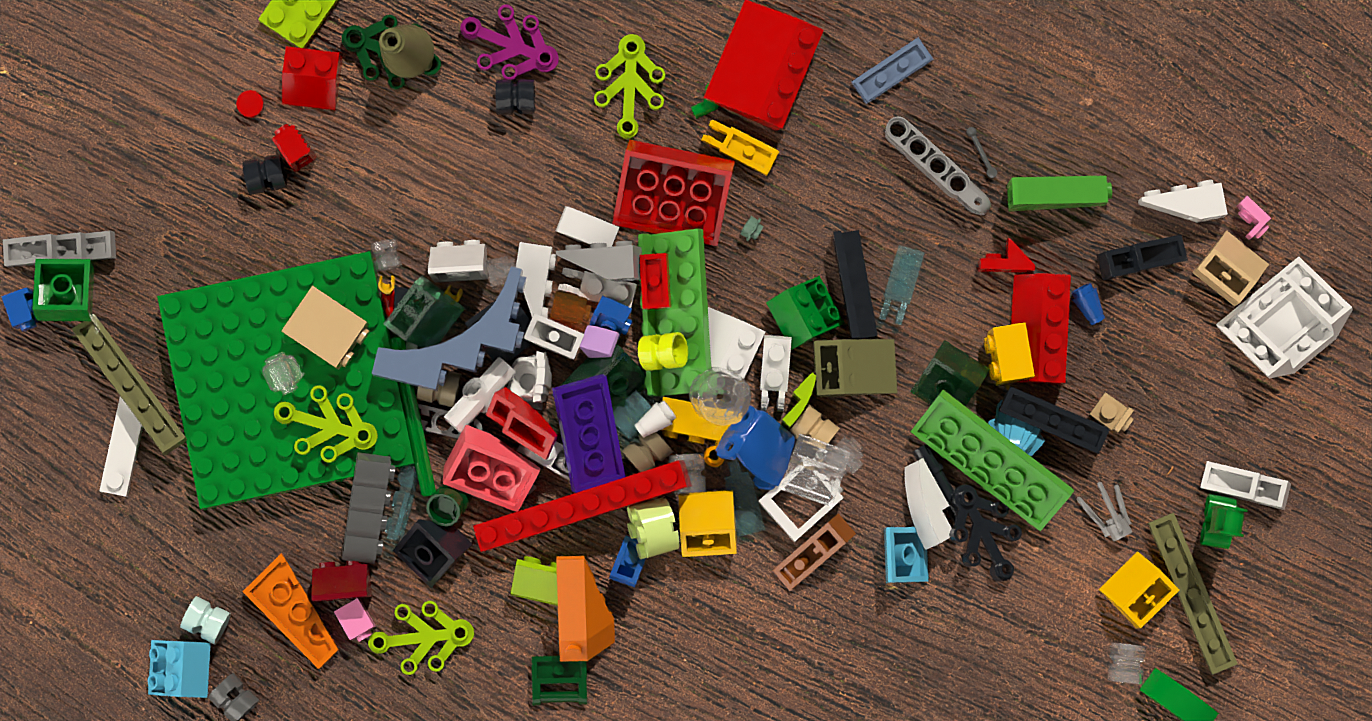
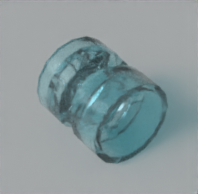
(630, 414)

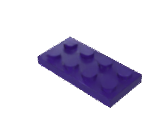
(588, 433)

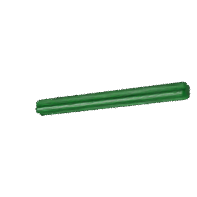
(415, 430)

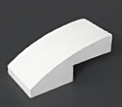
(586, 227)

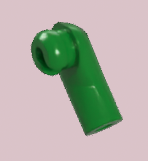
(704, 107)

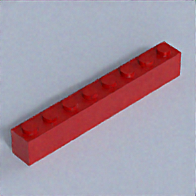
(582, 505)

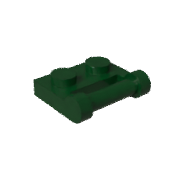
(552, 670)

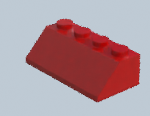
(1043, 305)

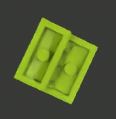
(802, 395)

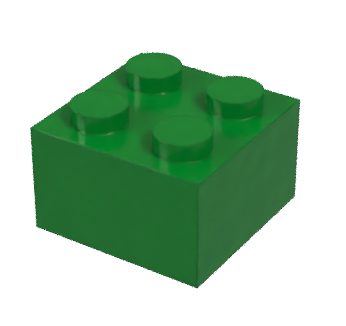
(63, 290)

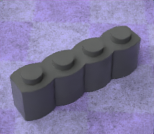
(366, 508)

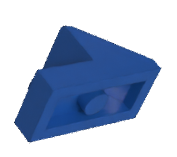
(627, 564)

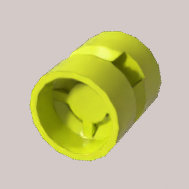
(665, 350)

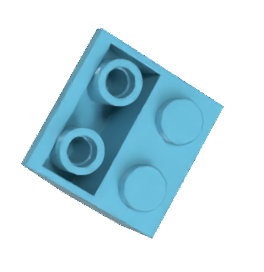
(179, 668)

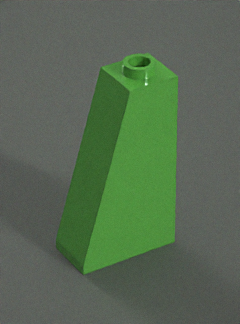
(1057, 192)

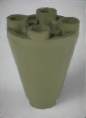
(406, 50)

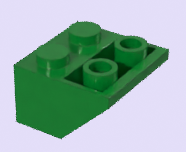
(805, 312)

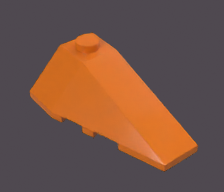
(583, 617)

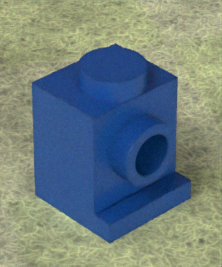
(20, 309)
(612, 316)

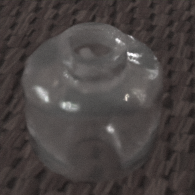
(282, 373)

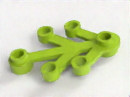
(629, 81)
(330, 426)
(426, 636)

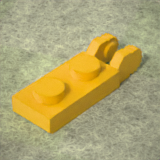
(743, 148)

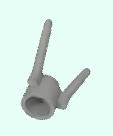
(1119, 523)

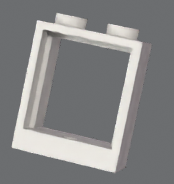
(784, 522)

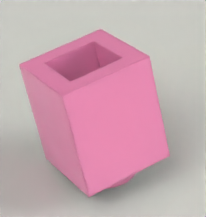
(355, 620)

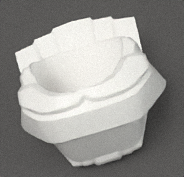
(532, 379)

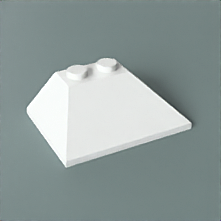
(1287, 320)

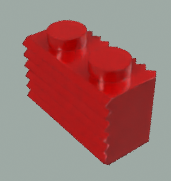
(293, 147)

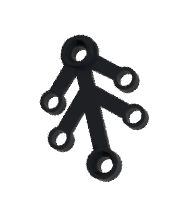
(982, 529)

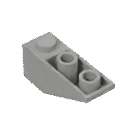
(612, 263)

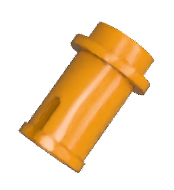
(712, 463)

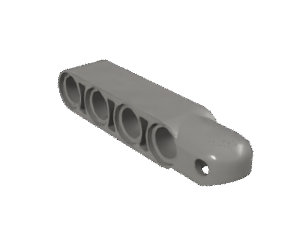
(951, 170)

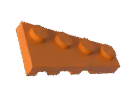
(290, 609)

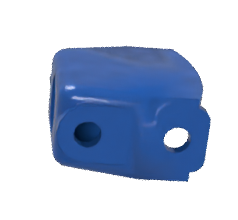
(760, 446)

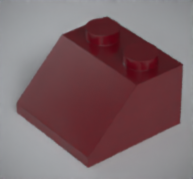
(341, 582)

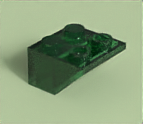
(424, 314)

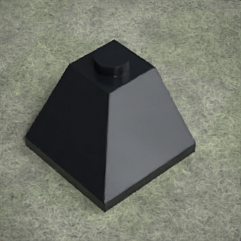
(432, 549)

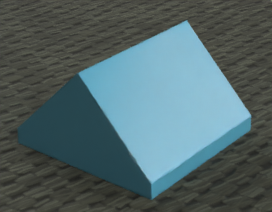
(904, 556)

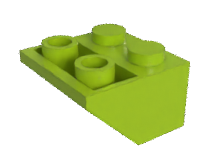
(535, 581)

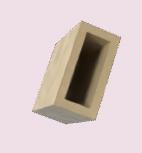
(326, 328)

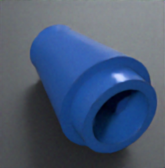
(1088, 302)

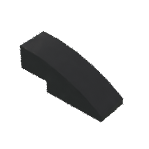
(1141, 257)

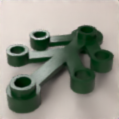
(373, 45)

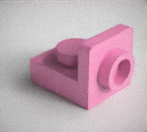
(1253, 213)

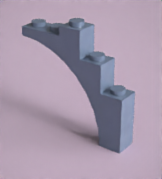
(493, 330)

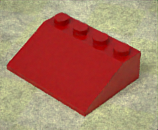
(763, 64)
(672, 191)

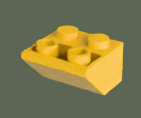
(1009, 354)
(707, 523)
(1138, 590)

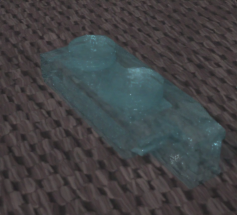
(746, 506)

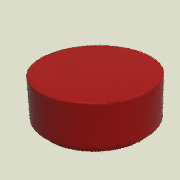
(250, 104)

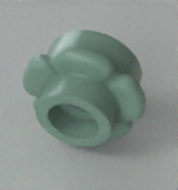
(752, 228)

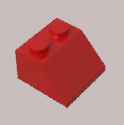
(311, 78)

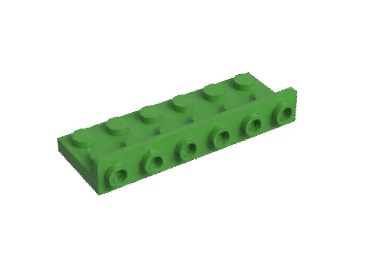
(687, 310)
(992, 460)

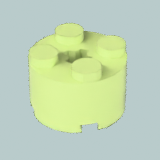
(653, 527)

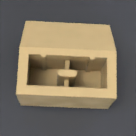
(1231, 268)

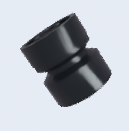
(515, 97)
(264, 174)

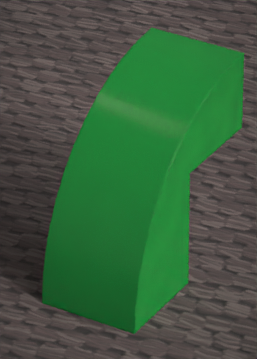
(1176, 698)

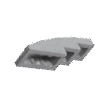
(79, 245)

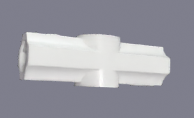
(478, 394)

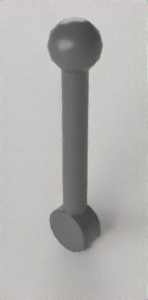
(991, 172)

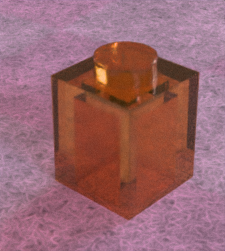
(570, 309)

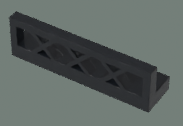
(854, 284)
(1053, 419)

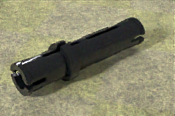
(939, 476)

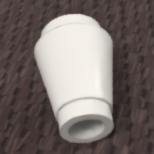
(655, 419)

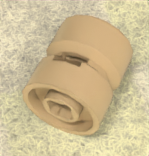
(813, 426)

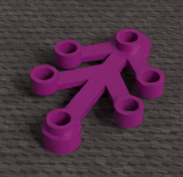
(514, 45)

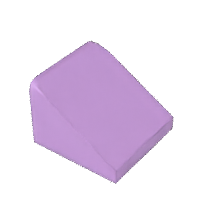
(598, 342)

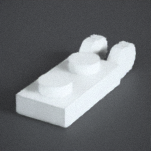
(596, 286)
(775, 369)

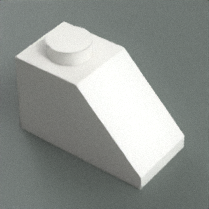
(553, 336)

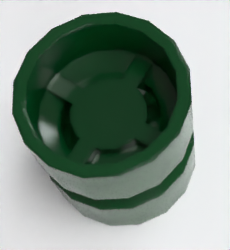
(447, 505)

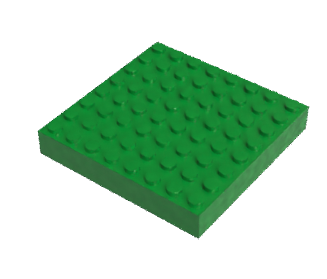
(217, 357)

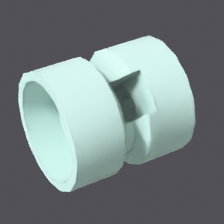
(204, 619)

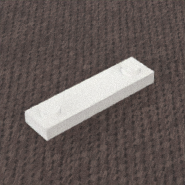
(121, 452)

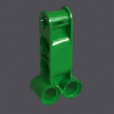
(1221, 521)

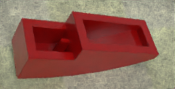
(522, 422)

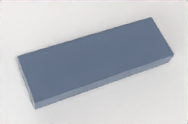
(892, 71)

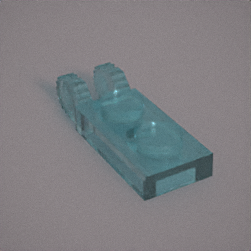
(902, 281)
(402, 502)

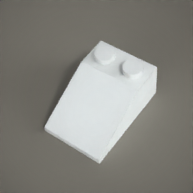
(458, 262)
(732, 342)

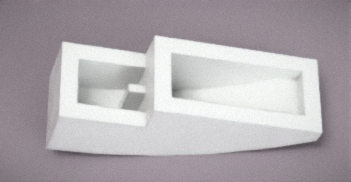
(1246, 485)
(926, 504)

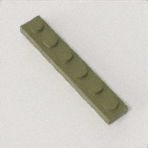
(129, 385)
(1192, 593)

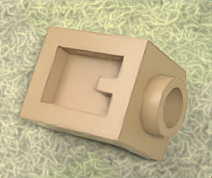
(1112, 414)

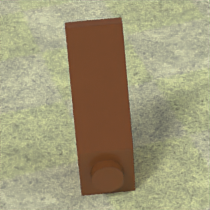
(814, 552)

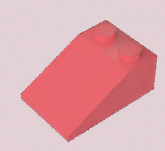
(489, 469)

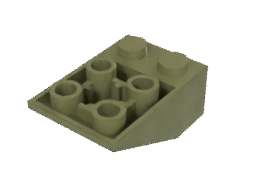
(854, 367)

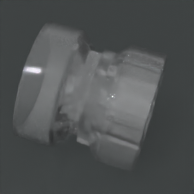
(386, 255)

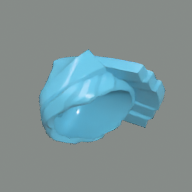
(1018, 432)

